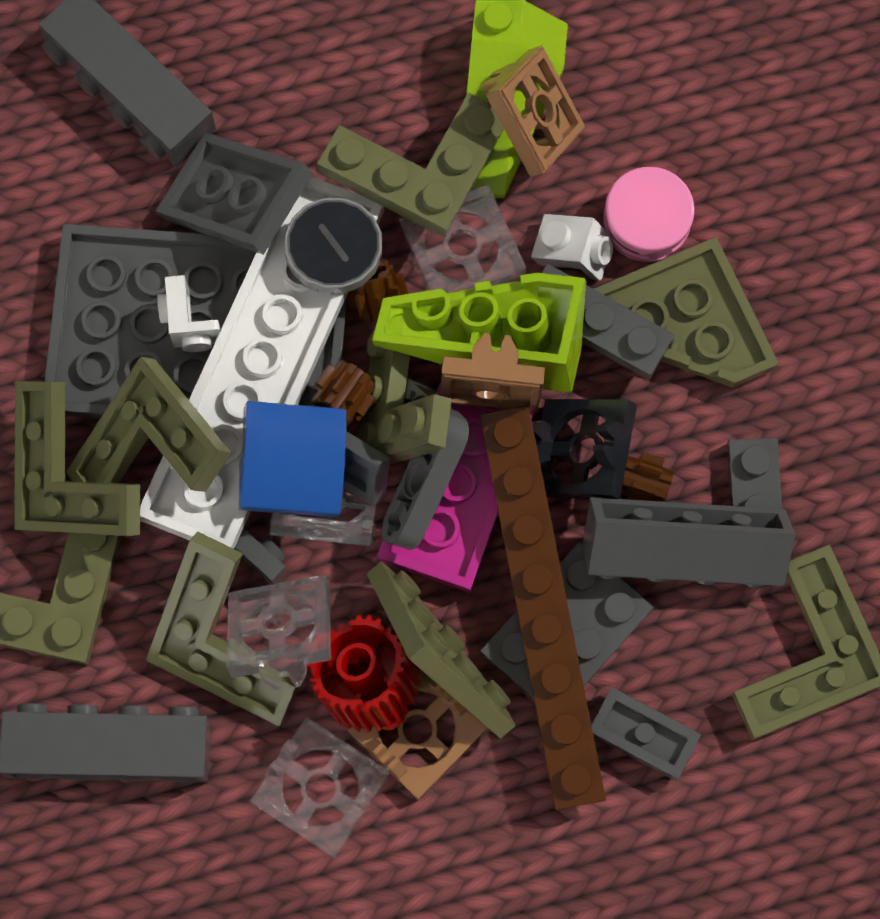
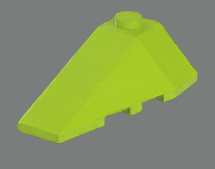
(501, 37)
(538, 313)

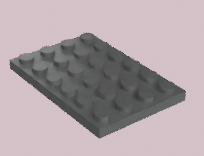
(110, 313)

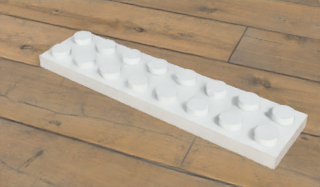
(259, 356)

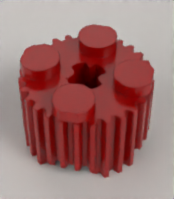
(367, 676)

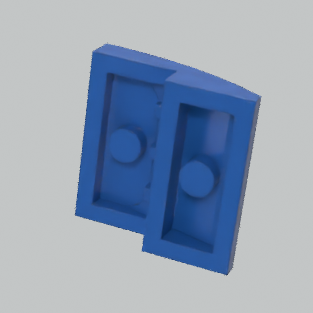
(292, 459)

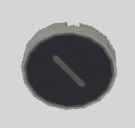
(333, 245)

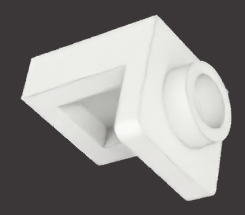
(573, 244)
(176, 311)

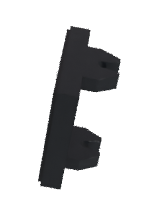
(610, 454)

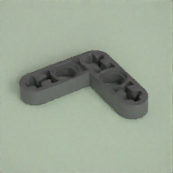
(423, 479)

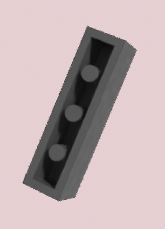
(127, 77)
(687, 542)
(105, 745)

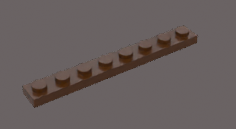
(542, 608)

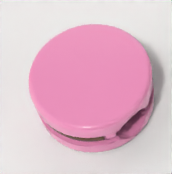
(648, 214)

